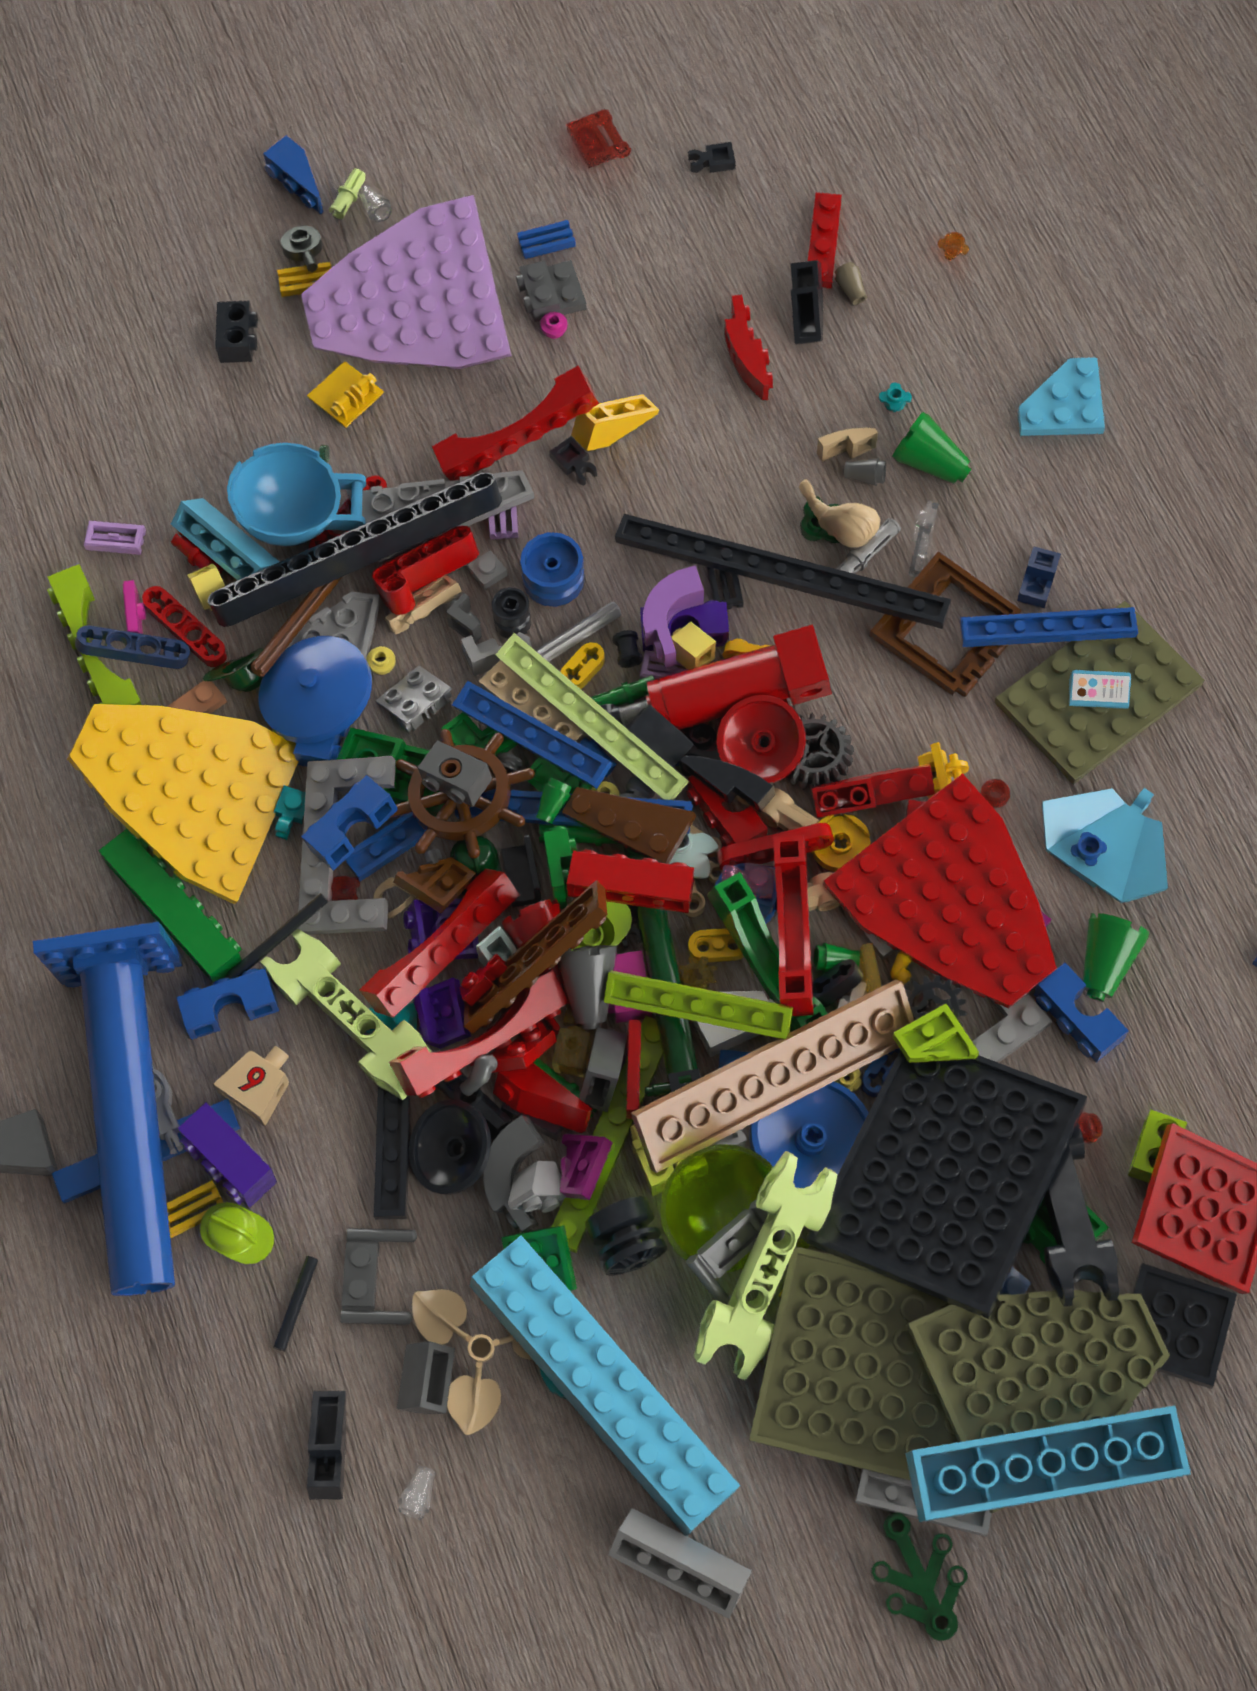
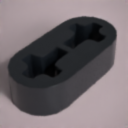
(837, 982)

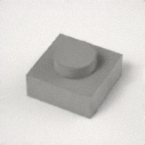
(487, 570)

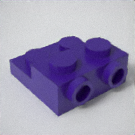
(424, 921)

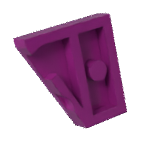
(582, 1164)

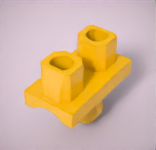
(938, 760)

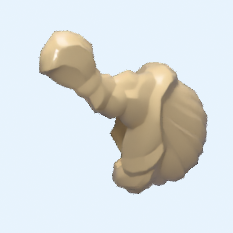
(849, 523)

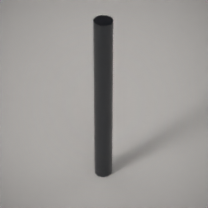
(278, 936)

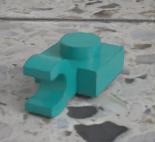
(290, 810)

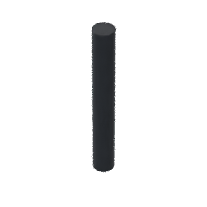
(295, 1303)

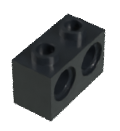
(232, 331)

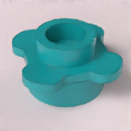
(895, 404)

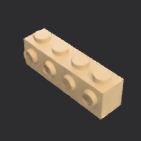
(514, 690)

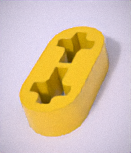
(578, 662)

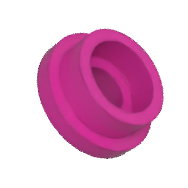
(556, 330)

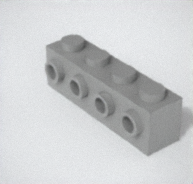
(680, 1563)

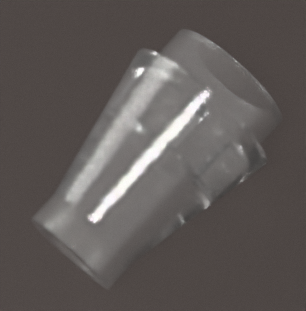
(375, 204)
(417, 1495)

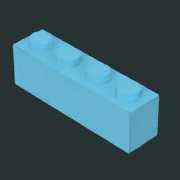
(221, 539)

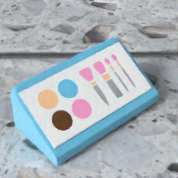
(1099, 689)

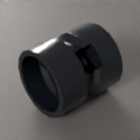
(511, 612)

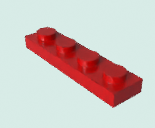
(825, 233)

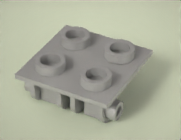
(414, 696)

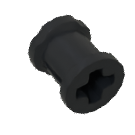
(627, 648)

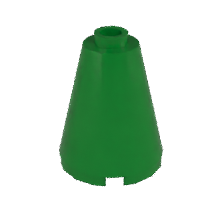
(932, 451)
(1110, 953)

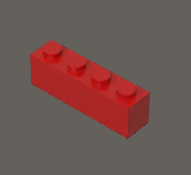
(633, 880)

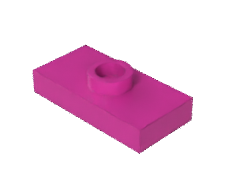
(134, 610)

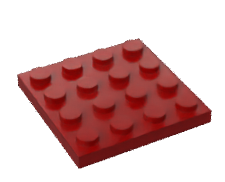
(1202, 1209)

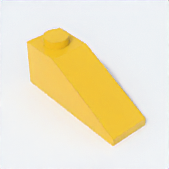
(612, 421)

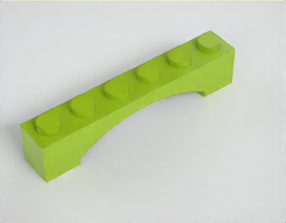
(74, 597)

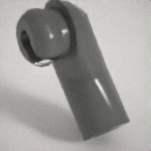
(480, 1074)

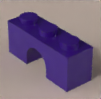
(709, 617)

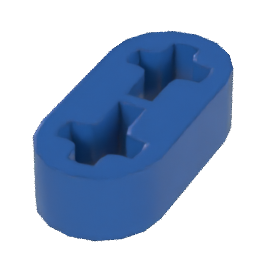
(873, 1070)

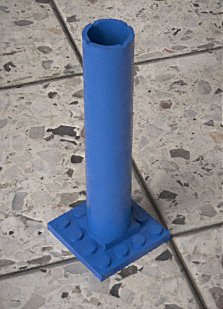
(129, 1153)

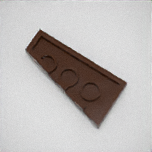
(636, 824)

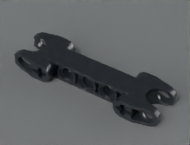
(1077, 1251)

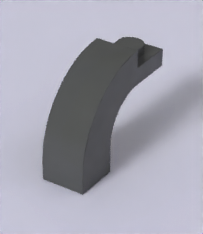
(505, 1157)

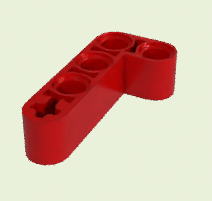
(422, 566)

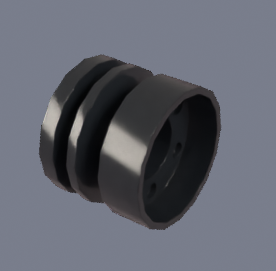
(624, 1232)

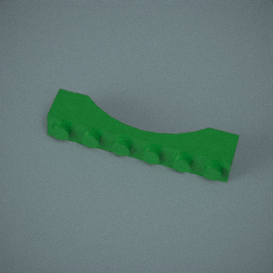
(745, 923)

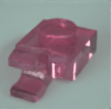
(758, 877)

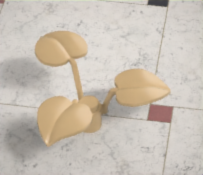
(469, 1400)

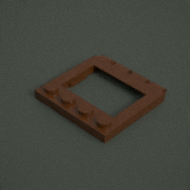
(977, 660)

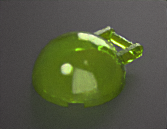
(709, 1193)

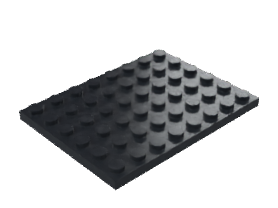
(949, 1176)

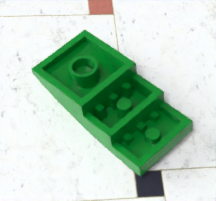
(370, 744)

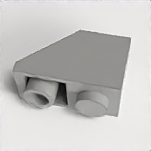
(536, 1188)

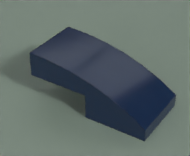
(1038, 577)

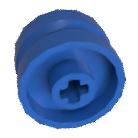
(552, 569)

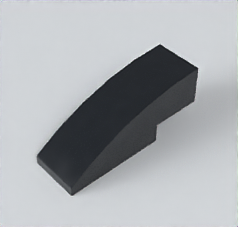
(807, 302)
(730, 780)
(327, 1445)

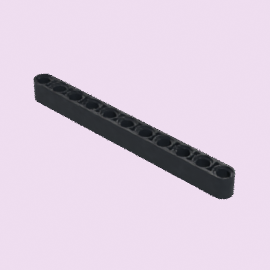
(354, 549)

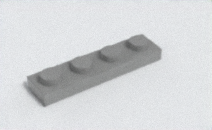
(897, 1496)

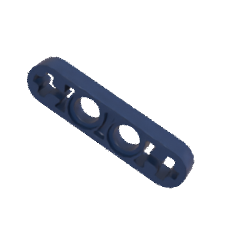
(132, 650)

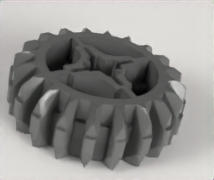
(831, 767)

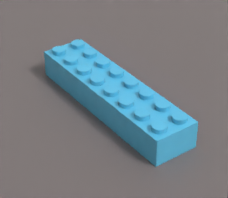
(1047, 1463)

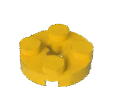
(843, 827)

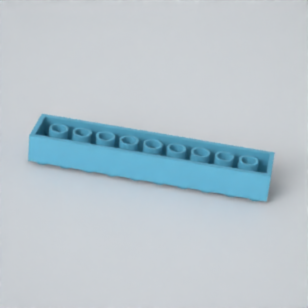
(604, 1385)

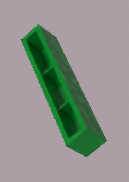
(169, 905)

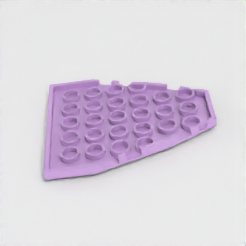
(413, 294)

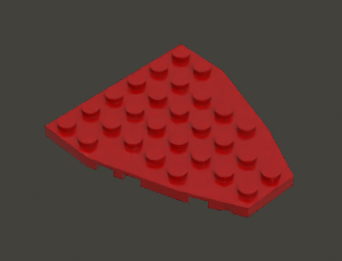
(952, 896)

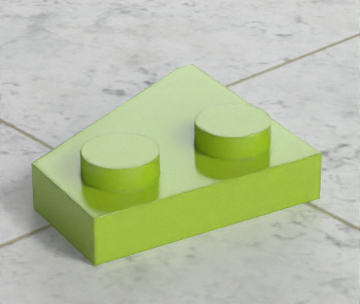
(935, 1038)

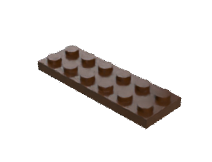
(538, 954)

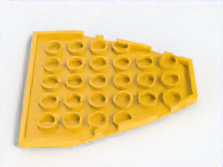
(188, 786)

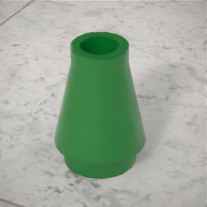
(553, 798)
(829, 955)

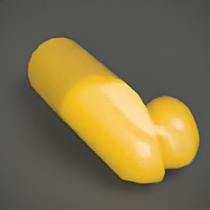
(899, 968)

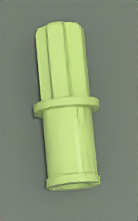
(347, 194)

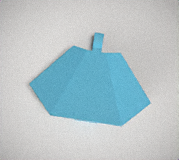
(1135, 844)

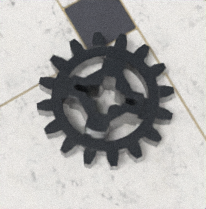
(930, 994)

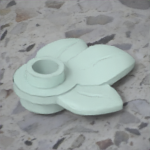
(695, 853)

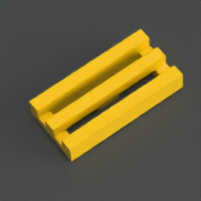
(299, 275)
(187, 1198)

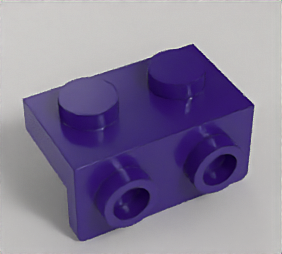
(441, 1014)

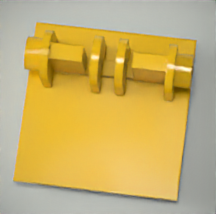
(346, 393)

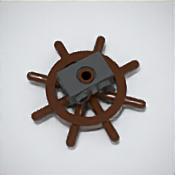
(461, 777)

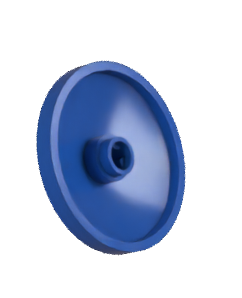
(315, 689)
(814, 1129)

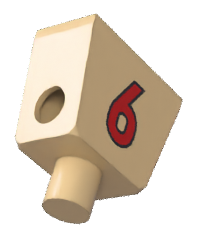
(255, 1083)

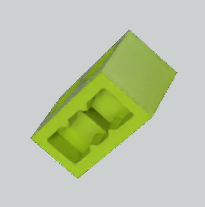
(1149, 1144)

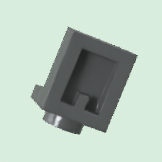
(462, 620)

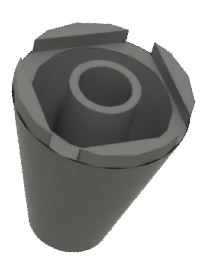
(585, 981)

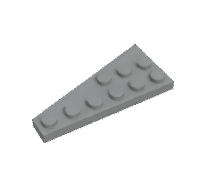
(379, 502)

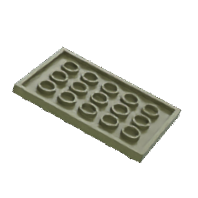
(1082, 736)

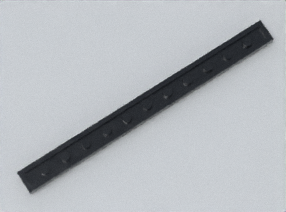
(783, 571)

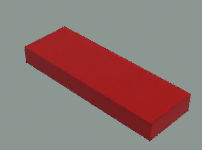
(633, 1067)

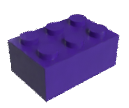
(226, 1156)

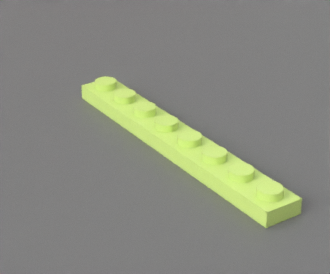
(592, 718)

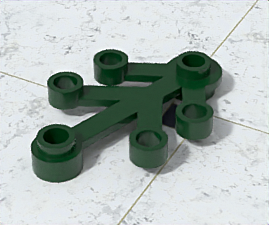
(922, 1581)

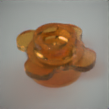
(953, 239)

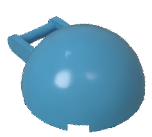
(291, 495)

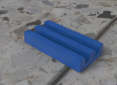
(545, 235)

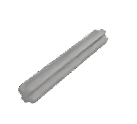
(579, 631)

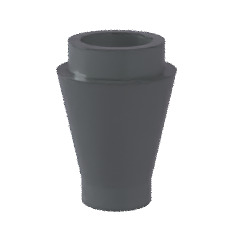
(867, 471)

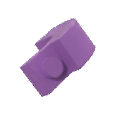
(668, 597)

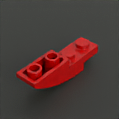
(745, 351)
(873, 790)

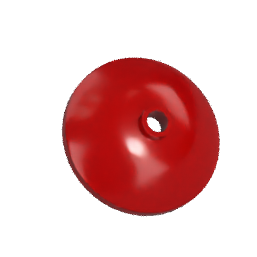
(759, 718)

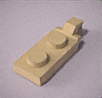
(426, 600)

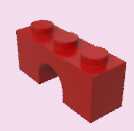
(732, 826)

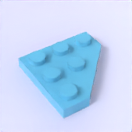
(1065, 402)

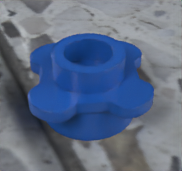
(1089, 840)

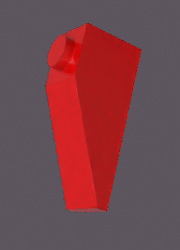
(542, 1097)

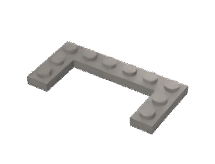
(322, 790)
(1019, 1026)

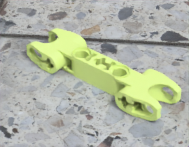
(313, 977)
(741, 1320)

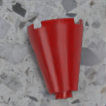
(530, 922)

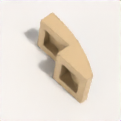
(854, 441)

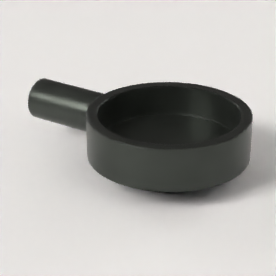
(302, 244)

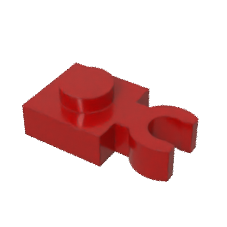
(478, 983)

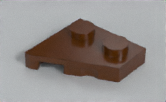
(436, 883)

